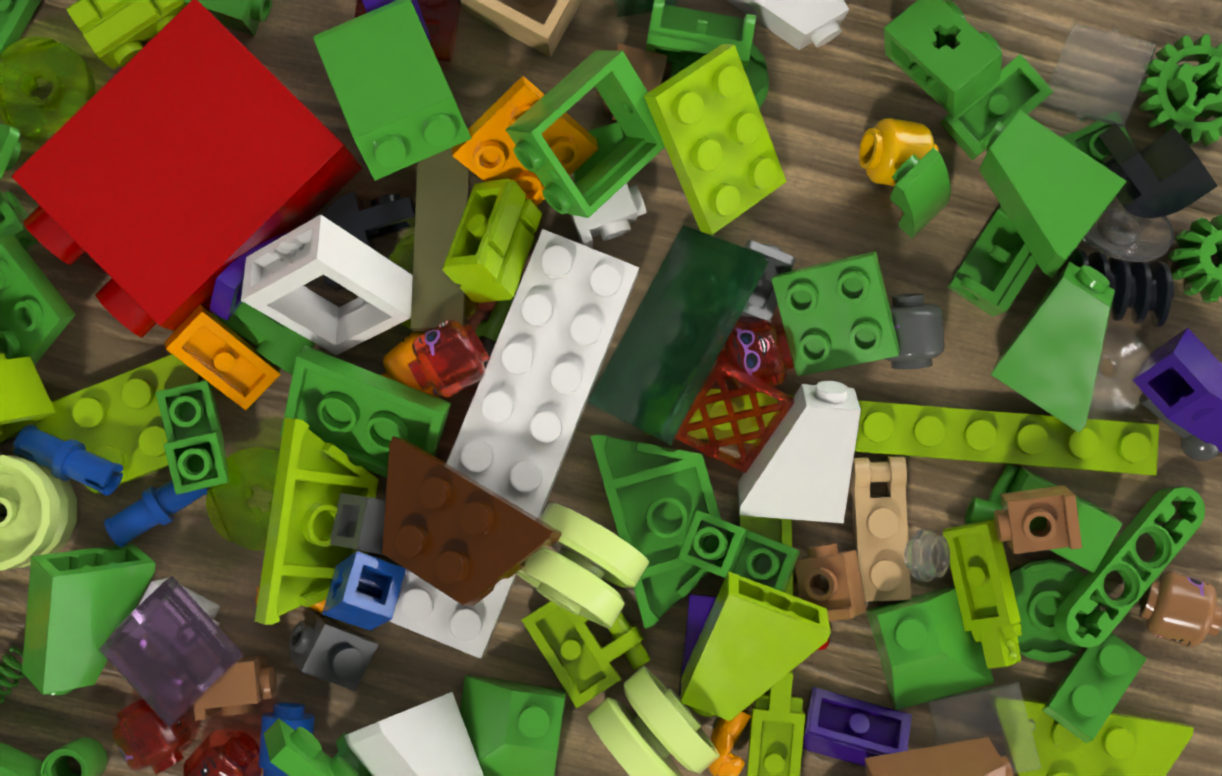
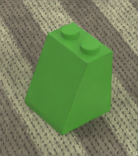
(391, 88)

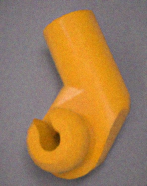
(724, 739)

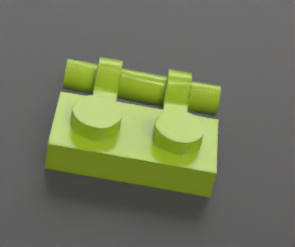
(576, 654)

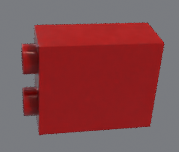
(180, 171)

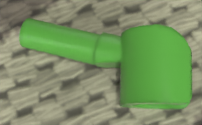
(983, 510)

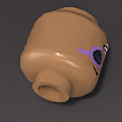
(1181, 609)

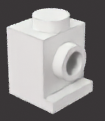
(612, 217)

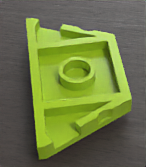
(122, 417)
(302, 516)
(1121, 747)

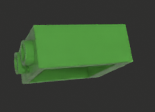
(625, 98)

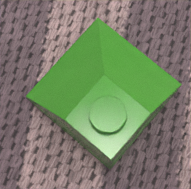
(927, 648)
(513, 725)

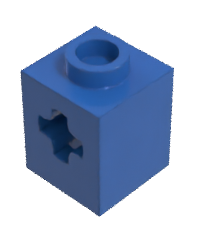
(364, 591)

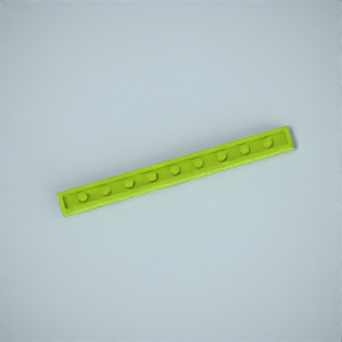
(978, 436)

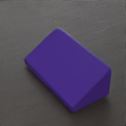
(852, 727)

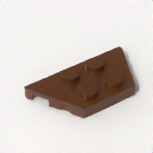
(454, 527)

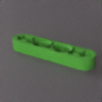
(1135, 572)

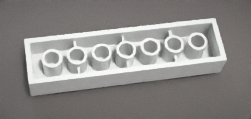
(527, 411)

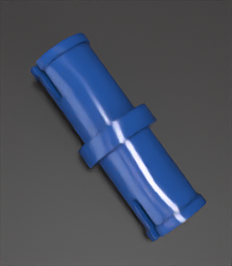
(68, 460)
(154, 508)

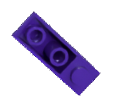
(1185, 386)

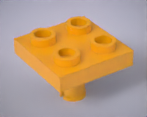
(491, 148)

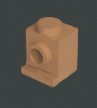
(1020, 507)
(841, 569)
(240, 689)

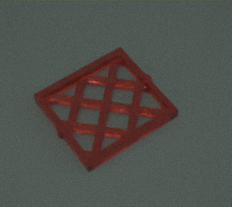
(753, 385)

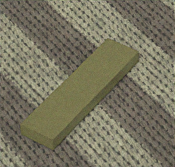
(440, 202)

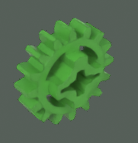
(1174, 91)

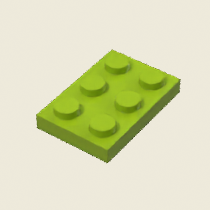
(716, 138)

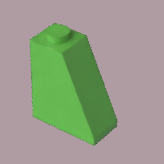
(1046, 188)
(1061, 346)
(75, 608)

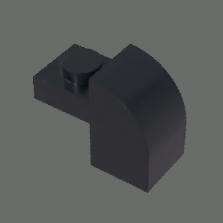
(1159, 177)
(386, 216)

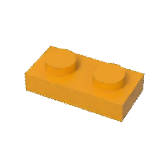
(222, 357)

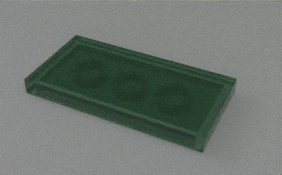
(678, 333)

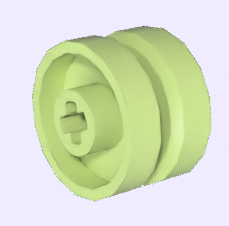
(34, 512)
(583, 558)
(660, 729)

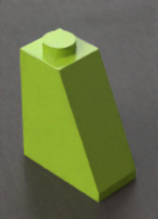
(749, 646)

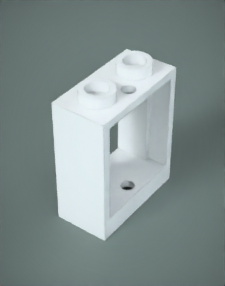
(320, 247)

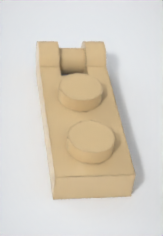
(881, 528)

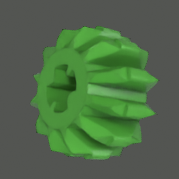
(1195, 260)

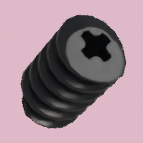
(1135, 285)

